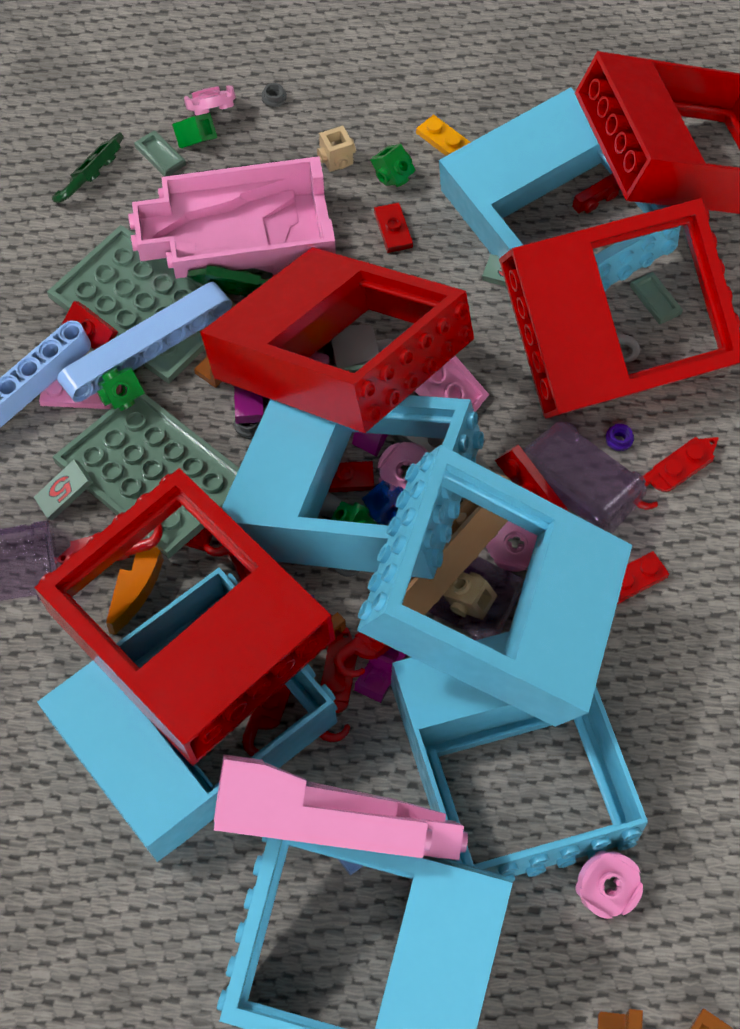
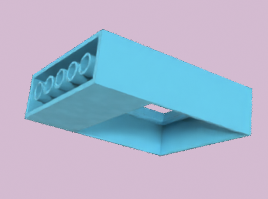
(528, 161)
(294, 464)
(561, 610)
(451, 716)
(133, 761)
(439, 955)

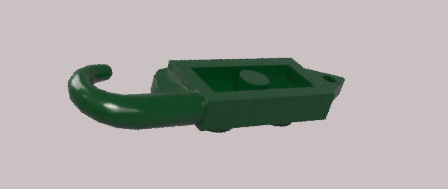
(89, 169)
(228, 280)

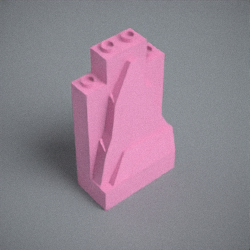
(235, 218)
(284, 806)

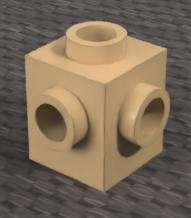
(336, 148)
(470, 595)

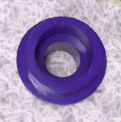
(619, 430)

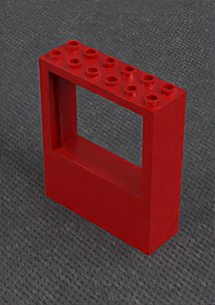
(640, 129)
(569, 320)
(276, 328)
(226, 657)

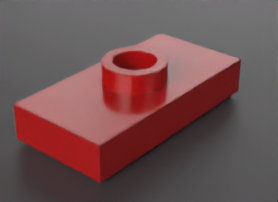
(393, 227)
(96, 328)
(353, 477)

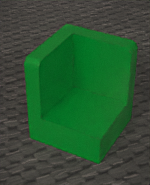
(194, 130)

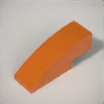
(133, 588)

